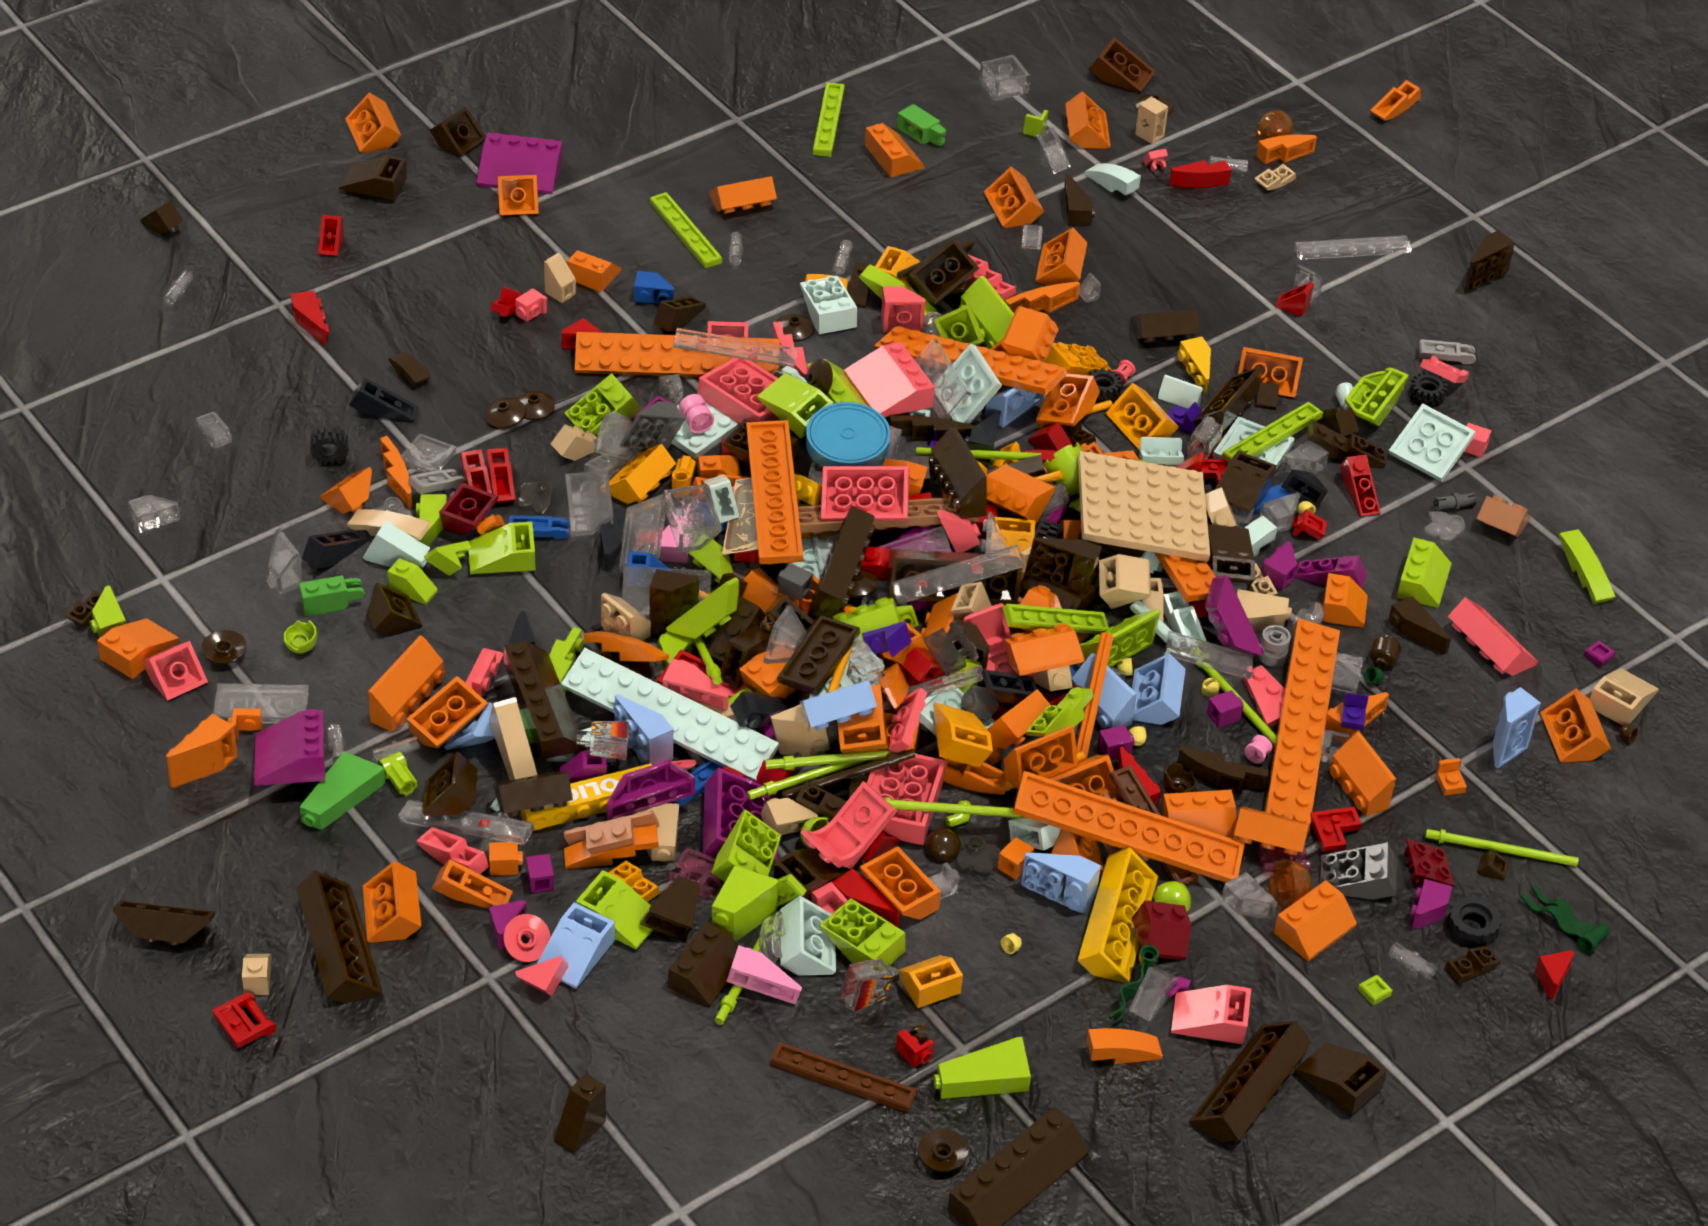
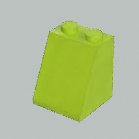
(744, 902)

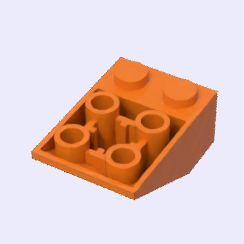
(866, 731)
(202, 752)

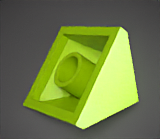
(960, 326)

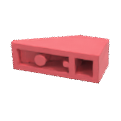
(694, 684)

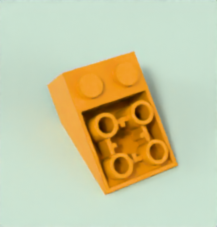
(895, 260)
(1076, 358)
(1017, 532)
(961, 736)

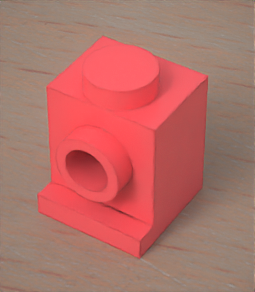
(530, 305)

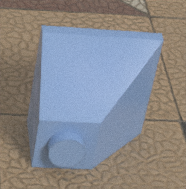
(474, 732)

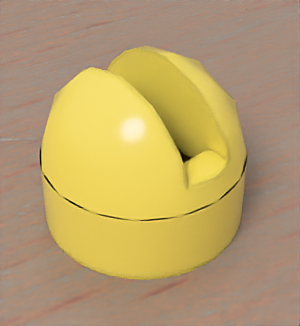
(1305, 505)
(1125, 666)
(1210, 687)
(1139, 735)
(1008, 940)

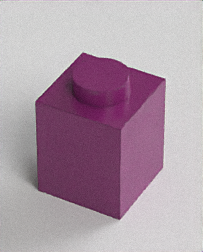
(1225, 709)
(1112, 739)
(540, 873)

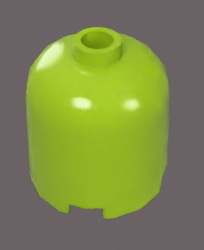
(1066, 461)

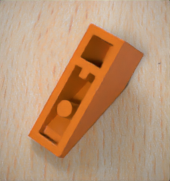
(1375, 706)
(470, 887)

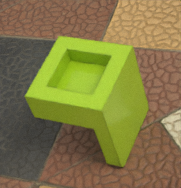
(1034, 124)

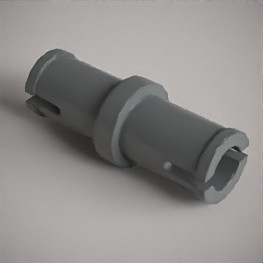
(1455, 501)

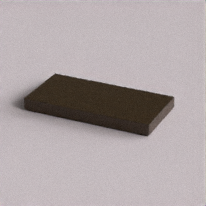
(818, 655)

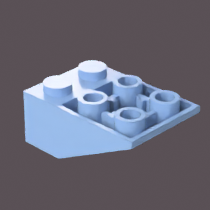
(647, 733)
(1062, 878)
(581, 941)

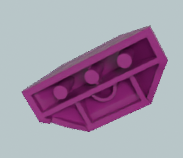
(1230, 618)
(649, 789)

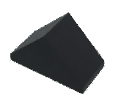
(1307, 485)

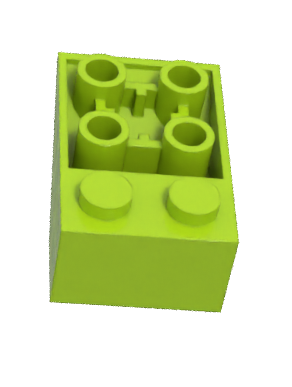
(604, 398)
(793, 401)
(503, 550)
(749, 846)
(619, 903)
(863, 934)

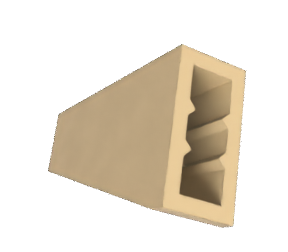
(512, 739)

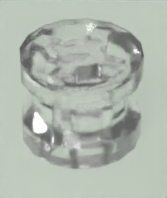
(930, 326)

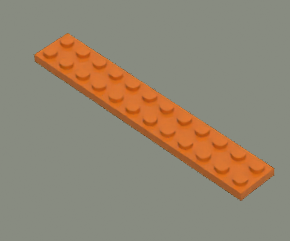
(1302, 721)

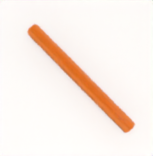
(1096, 685)

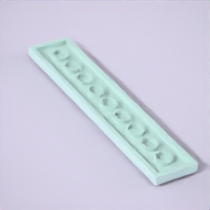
(693, 724)

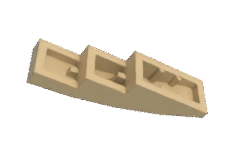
(374, 519)

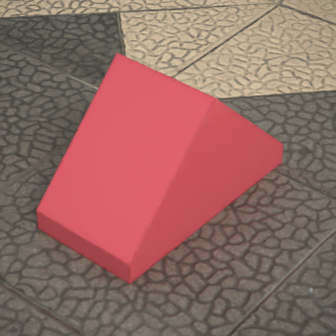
(544, 975)

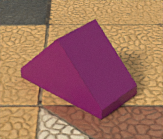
(501, 915)

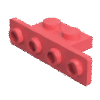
(484, 671)

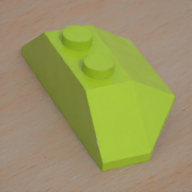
(1376, 395)
(709, 612)

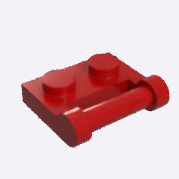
(238, 1025)

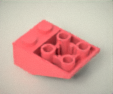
(1213, 1013)

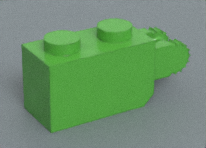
(921, 125)
(329, 594)

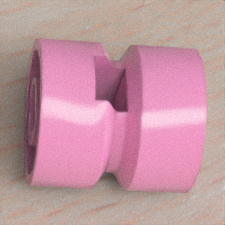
(696, 413)

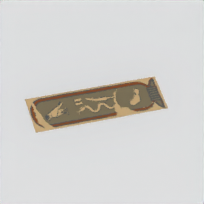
(741, 531)

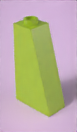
(985, 1072)

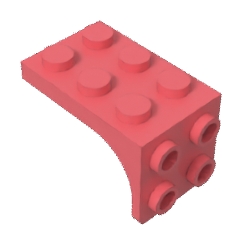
(995, 630)
(852, 828)

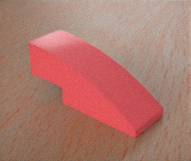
(449, 846)

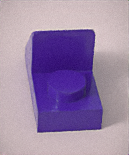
(1185, 418)
(889, 638)
(1354, 711)

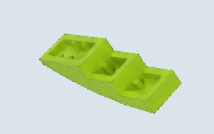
(877, 279)
(1586, 564)

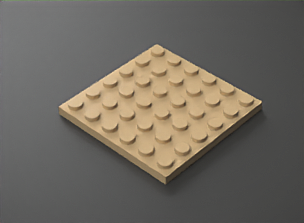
(1143, 506)

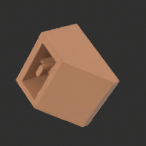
(1500, 515)

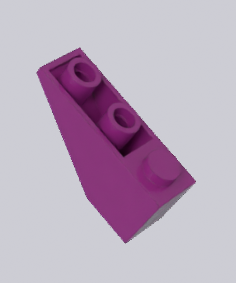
(1317, 570)

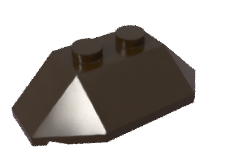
(161, 922)

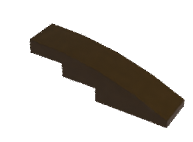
(927, 427)

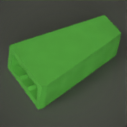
(344, 787)

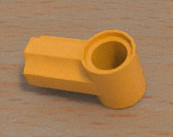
(683, 472)

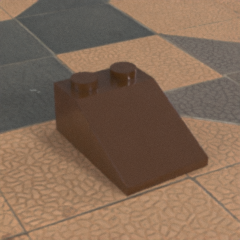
(1122, 67)

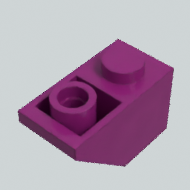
(1280, 566)
(585, 767)
(1431, 903)

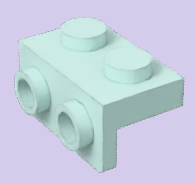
(1161, 450)

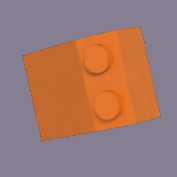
(1069, 400)
(131, 643)
(762, 678)

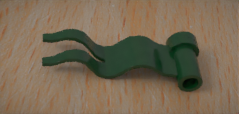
(1588, 934)
(1148, 957)

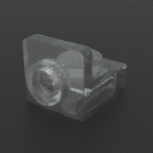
(672, 385)
(946, 881)

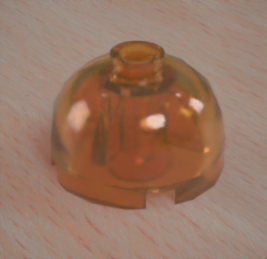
(1275, 124)
(1289, 882)

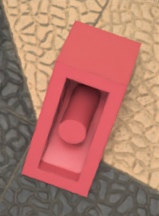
(960, 531)

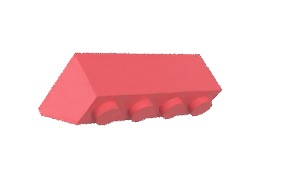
(1491, 638)

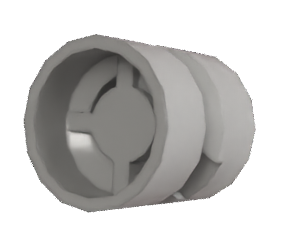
(1275, 645)

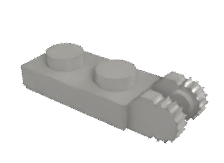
(1447, 351)
(436, 481)

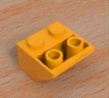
(932, 980)

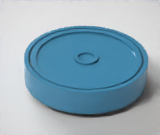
(848, 435)

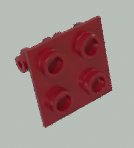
(1427, 863)

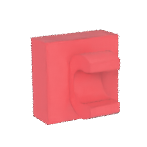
(1156, 157)

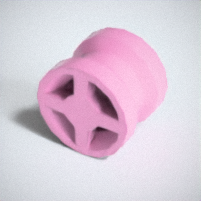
(1258, 749)

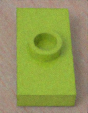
(789, 889)

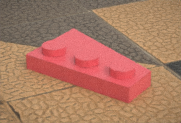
(1267, 694)
(906, 720)

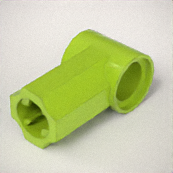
(398, 773)

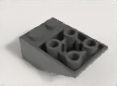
(654, 426)
(1362, 871)

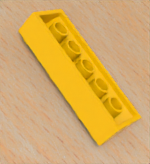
(1110, 936)

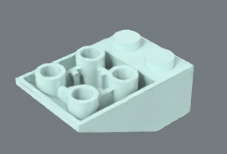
(829, 304)

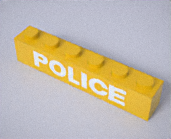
(588, 800)

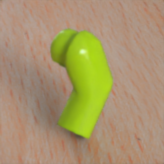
(958, 819)

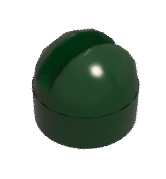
(1374, 675)

